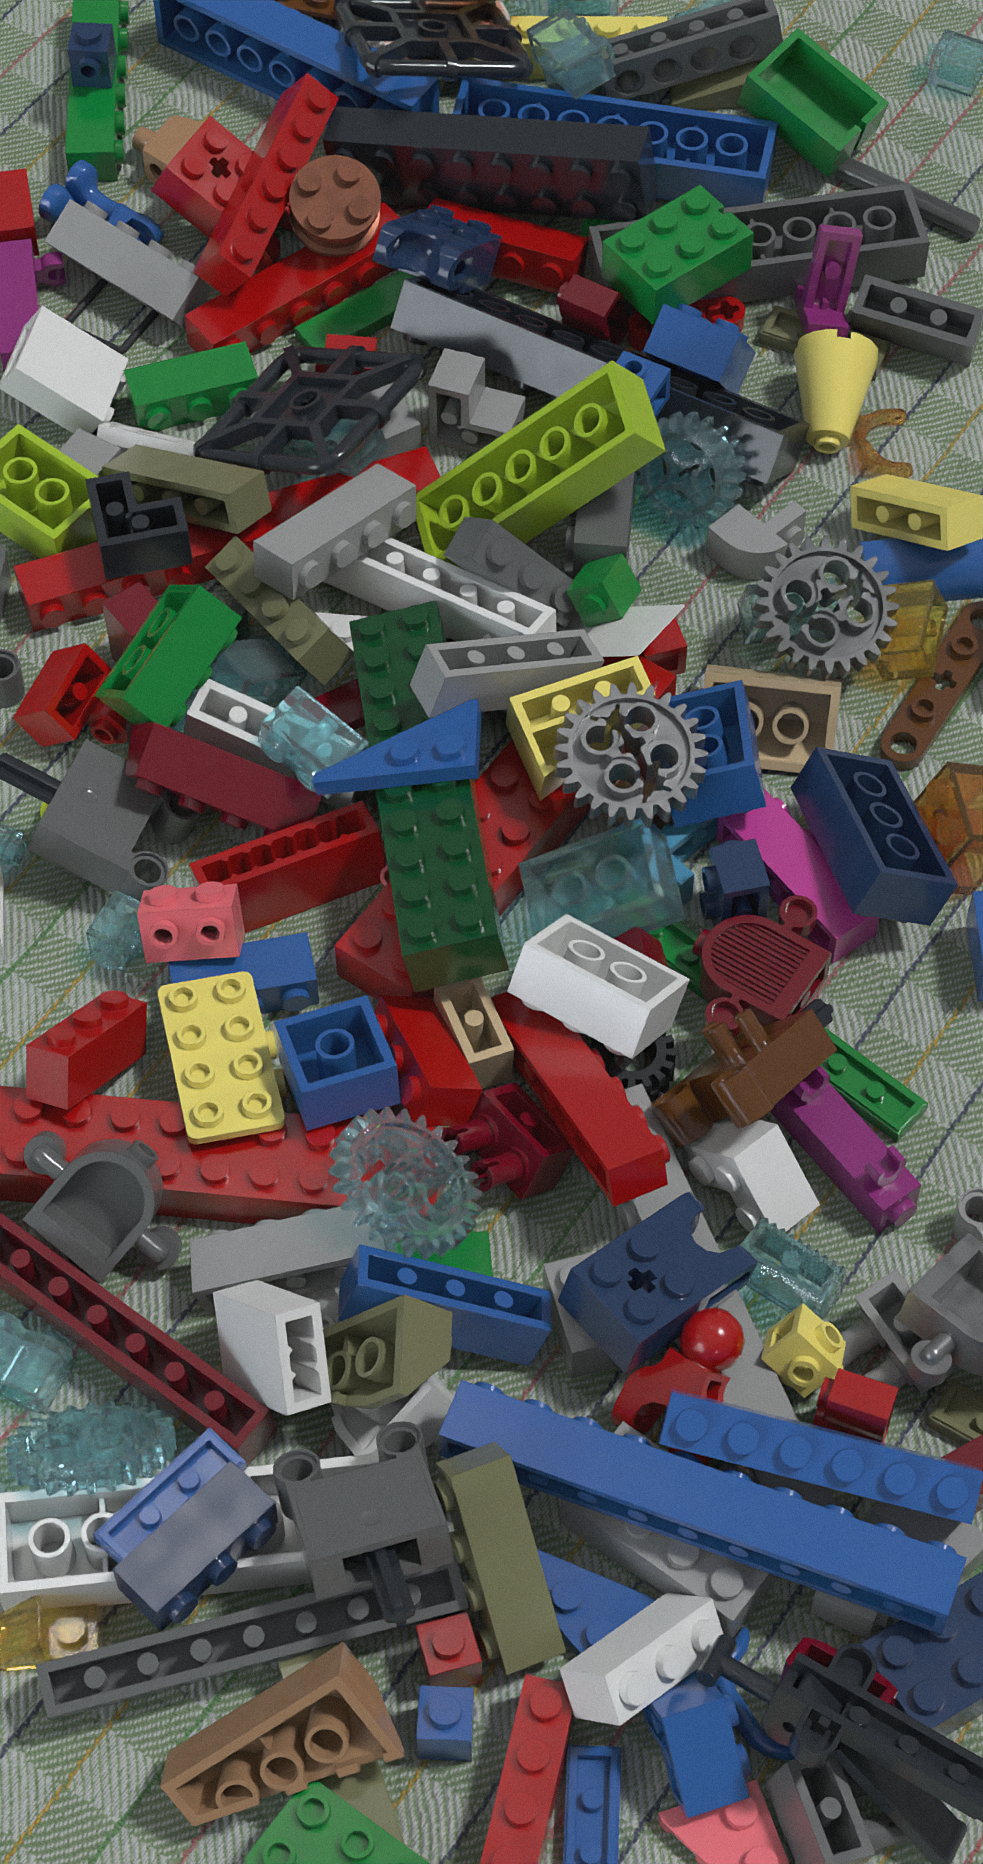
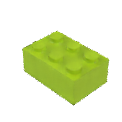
(42, 496)

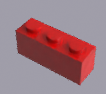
(86, 1049)
(428, 1060)

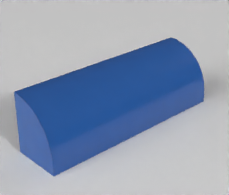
(955, 571)

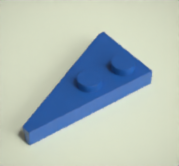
(427, 753)
(588, 1603)

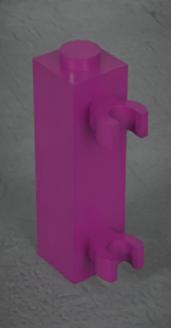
(19, 288)
(849, 1151)

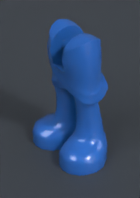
(81, 187)

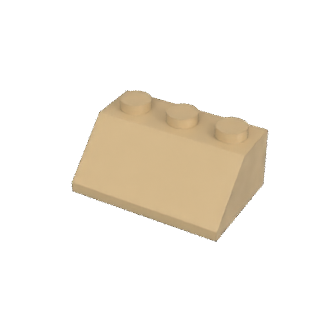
(788, 713)

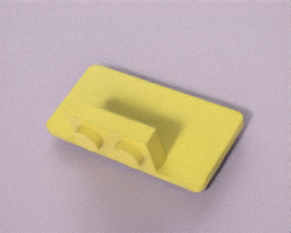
(222, 1058)

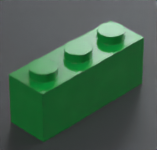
(188, 386)

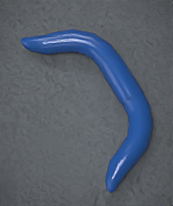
(748, 1724)

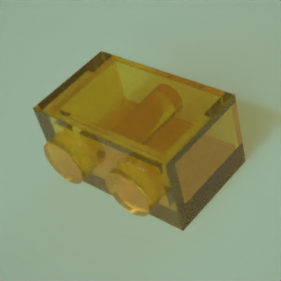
(918, 632)

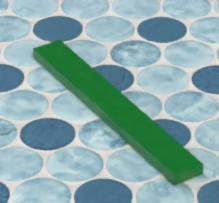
(857, 1079)

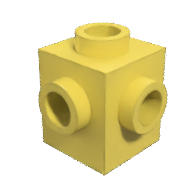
(803, 1350)

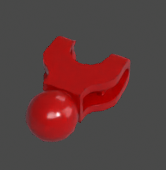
(709, 1344)

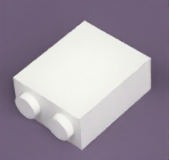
(64, 373)
(273, 1346)

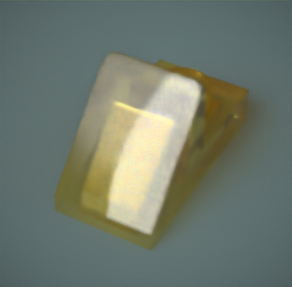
(41, 1635)

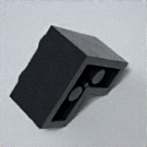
(135, 535)

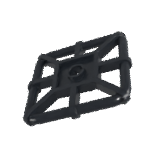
(436, 30)
(310, 408)

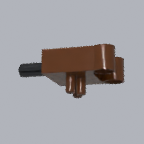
(745, 1071)

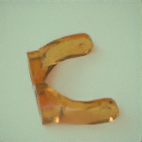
(867, 456)

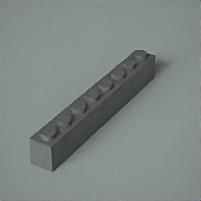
(235, 1643)

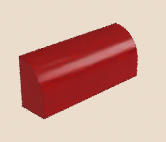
(299, 865)

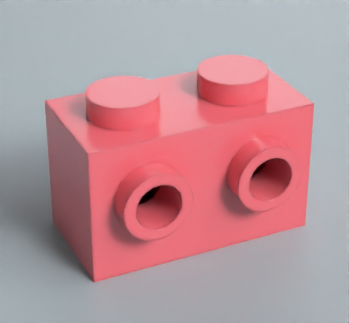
(191, 922)

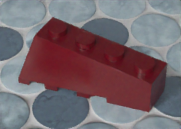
(216, 780)

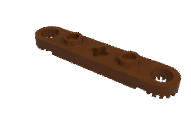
(929, 709)

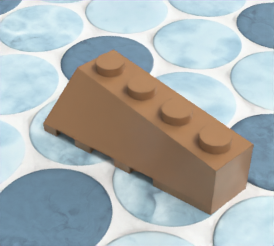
(291, 1734)

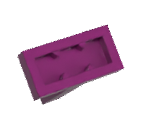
(829, 280)

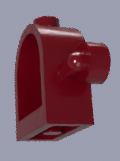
(761, 964)

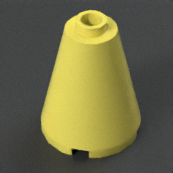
(833, 384)

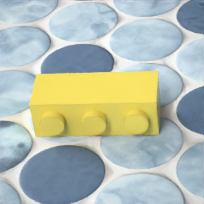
(917, 512)

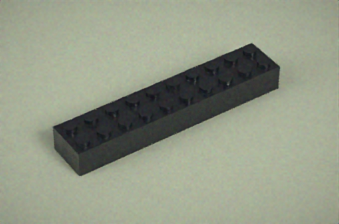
(557, 357)

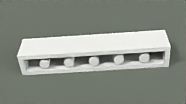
(469, 605)

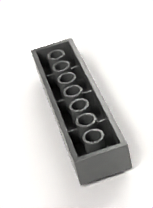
(786, 233)

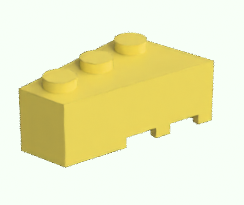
(540, 712)

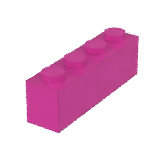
(800, 868)

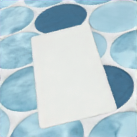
(631, 633)

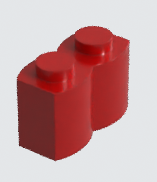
(856, 1405)

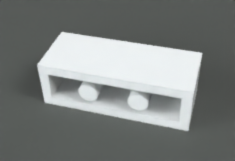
(641, 1658)

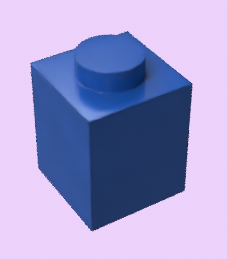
(445, 1723)

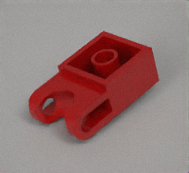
(203, 179)

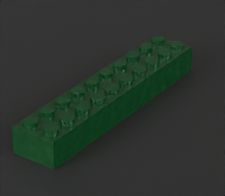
(430, 829)

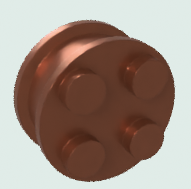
(335, 206)

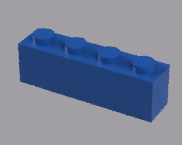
(487, 1312)

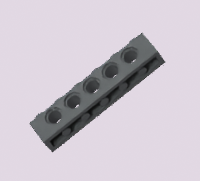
(689, 48)

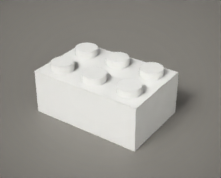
(597, 986)

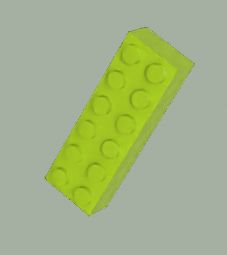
(547, 462)

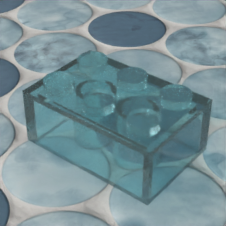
(606, 882)

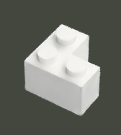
(755, 1170)

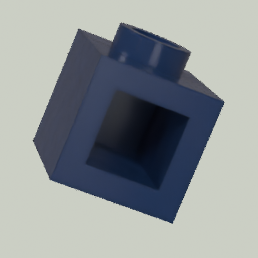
(95, 47)

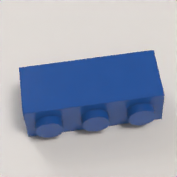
(279, 968)

